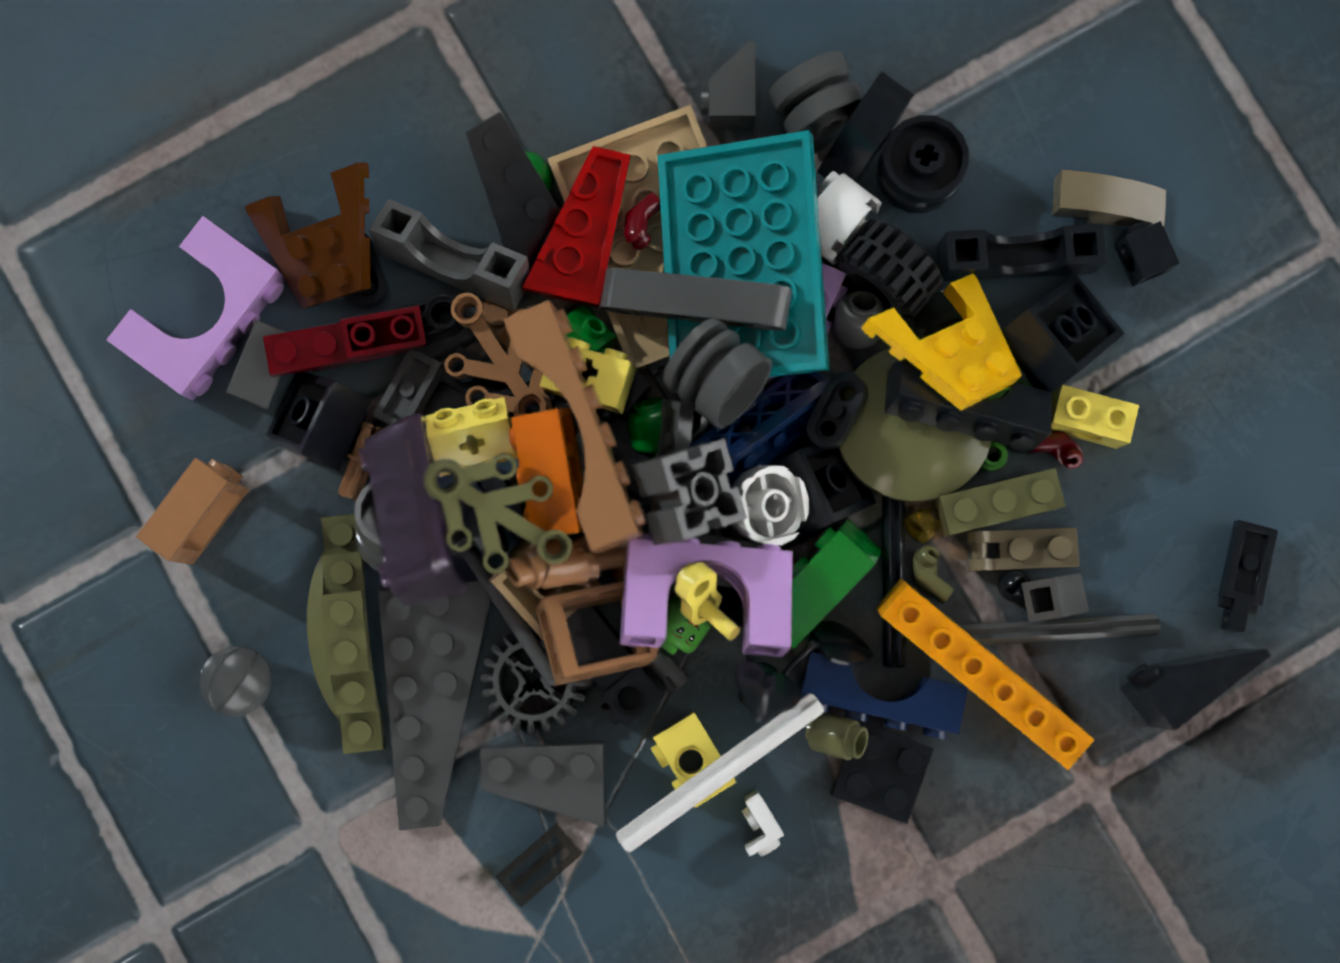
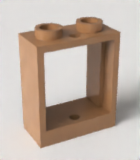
(193, 511)
(559, 643)

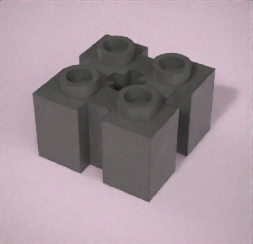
(689, 492)

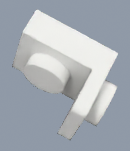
(761, 817)

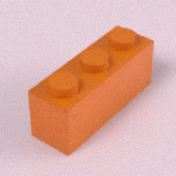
(549, 449)

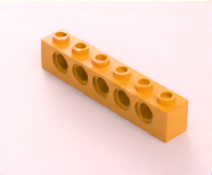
(984, 674)

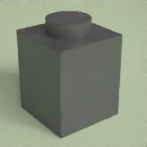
(1055, 597)

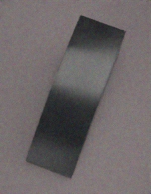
(867, 129)

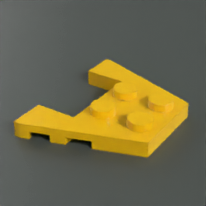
(961, 360)

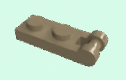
(1024, 549)

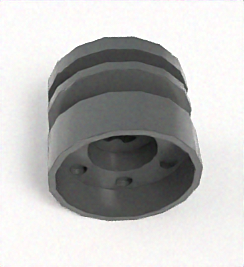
(717, 372)

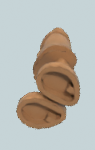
(577, 569)

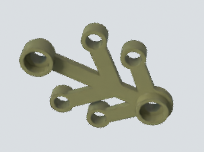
(491, 508)

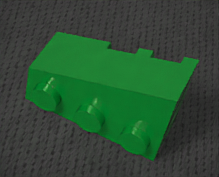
(828, 576)

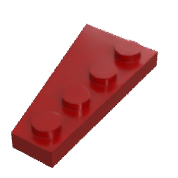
(580, 242)

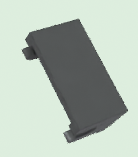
(251, 377)

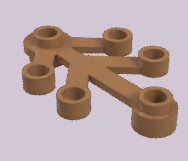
(505, 367)

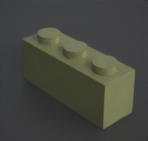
(998, 503)

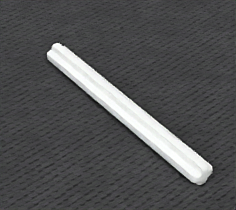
(719, 773)

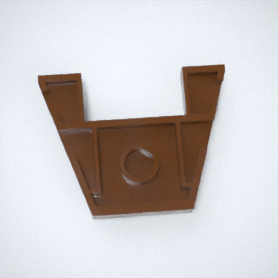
(325, 257)

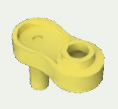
(701, 599)

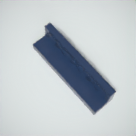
(774, 430)

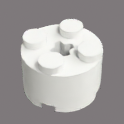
(842, 212)

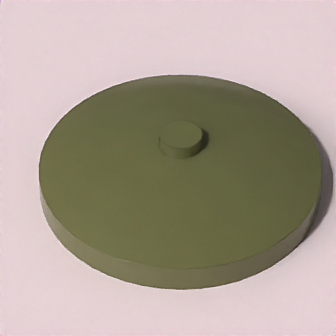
(901, 456)

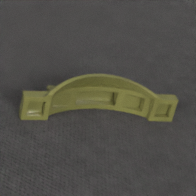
(341, 637)

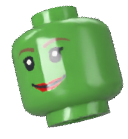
(680, 631)

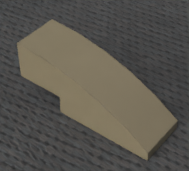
(1107, 199)

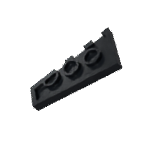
(513, 187)

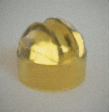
(922, 525)

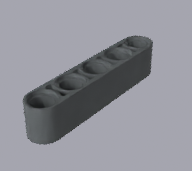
(696, 298)

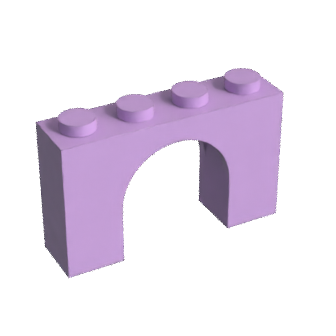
(191, 362)
(758, 575)

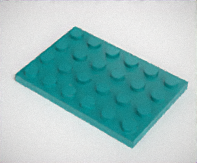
(751, 218)

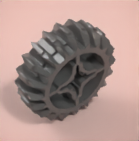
(512, 706)

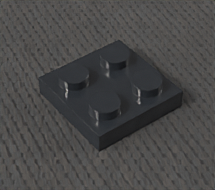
(886, 774)

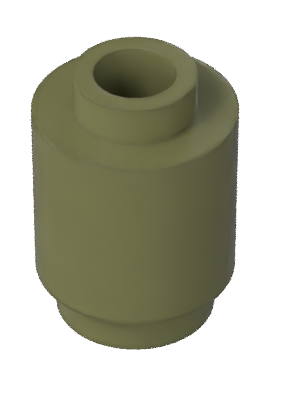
(837, 736)

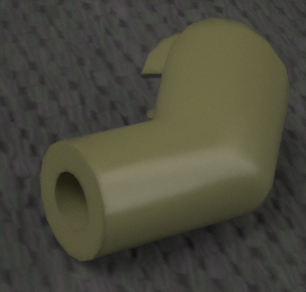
(926, 573)

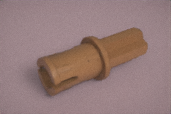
(354, 476)

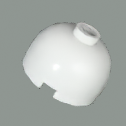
(772, 503)

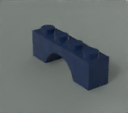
(930, 704)

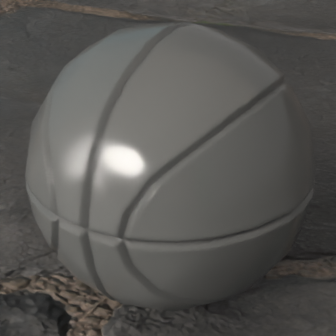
(235, 681)

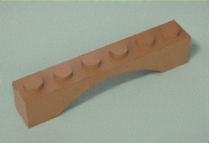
(604, 506)

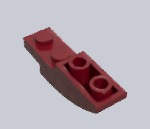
(345, 342)

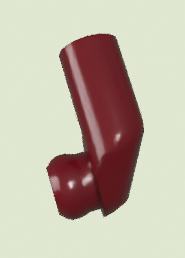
(637, 221)
(1062, 448)

